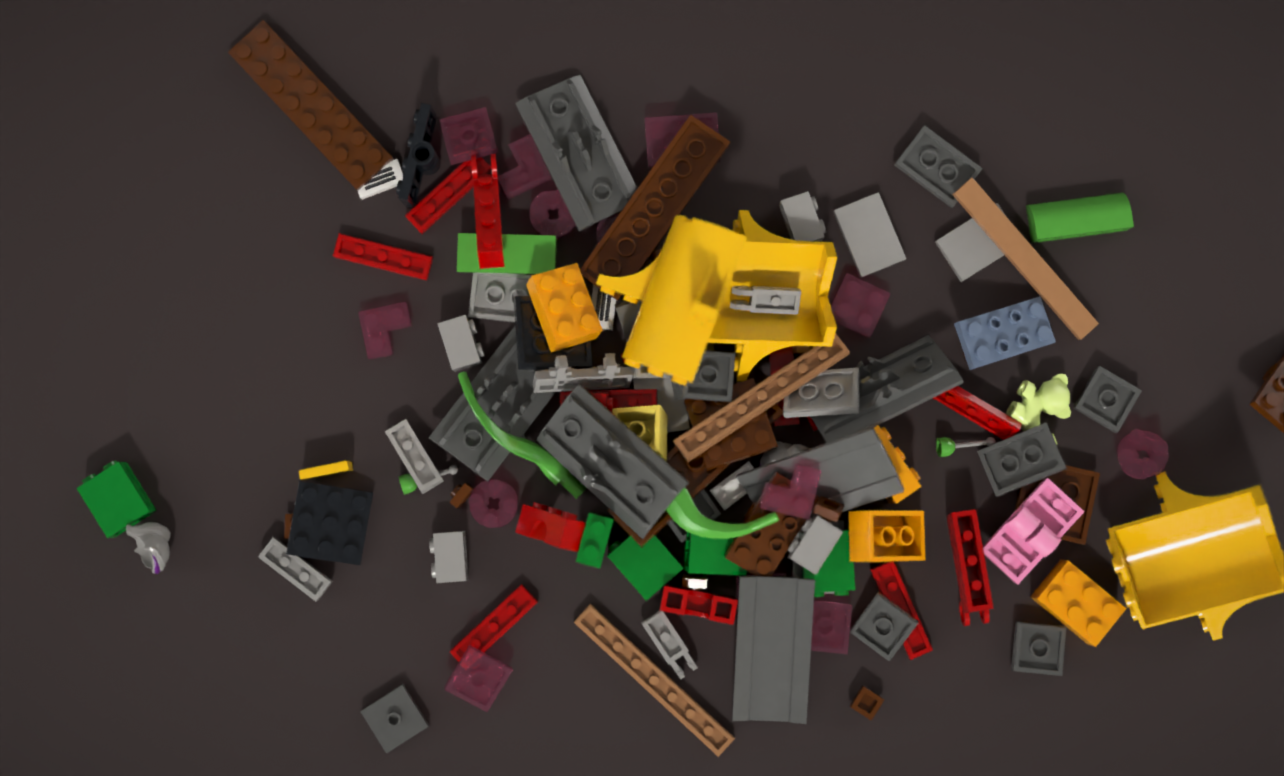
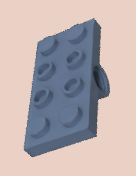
(1004, 333)

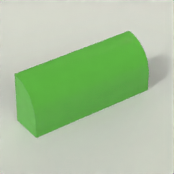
(1079, 217)
(521, 254)

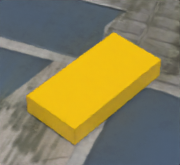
(325, 470)

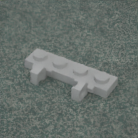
(565, 378)

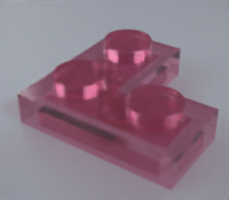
(530, 170)
(377, 324)
(796, 499)

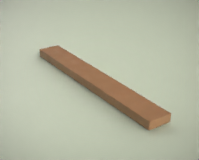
(1025, 258)
(759, 398)
(654, 680)

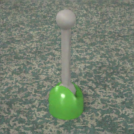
(946, 446)
(408, 484)

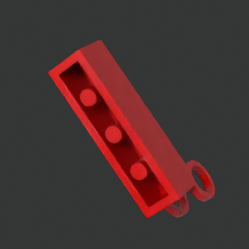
(488, 216)
(970, 565)

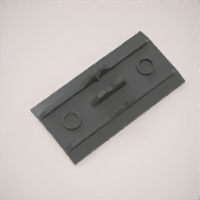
(578, 151)
(893, 386)
(505, 397)
(611, 461)
(852, 471)
(773, 649)

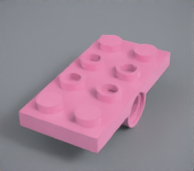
(1032, 531)

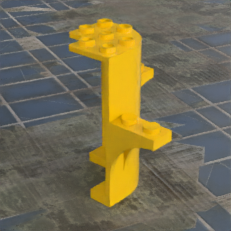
(776, 263)
(678, 297)
(1197, 557)

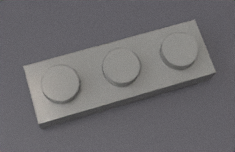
(414, 456)
(295, 569)

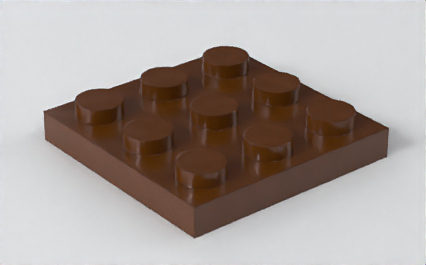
(745, 442)
(1081, 488)

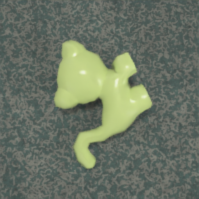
(1051, 398)

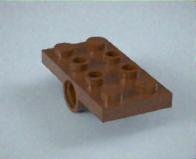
(1270, 397)
(764, 548)

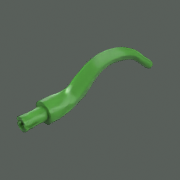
(522, 447)
(690, 519)

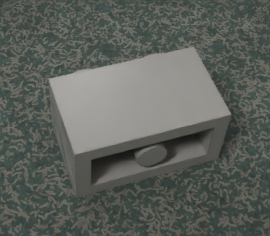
(801, 218)
(461, 343)
(814, 543)
(450, 557)

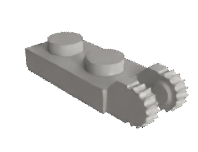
(767, 299)
(668, 641)

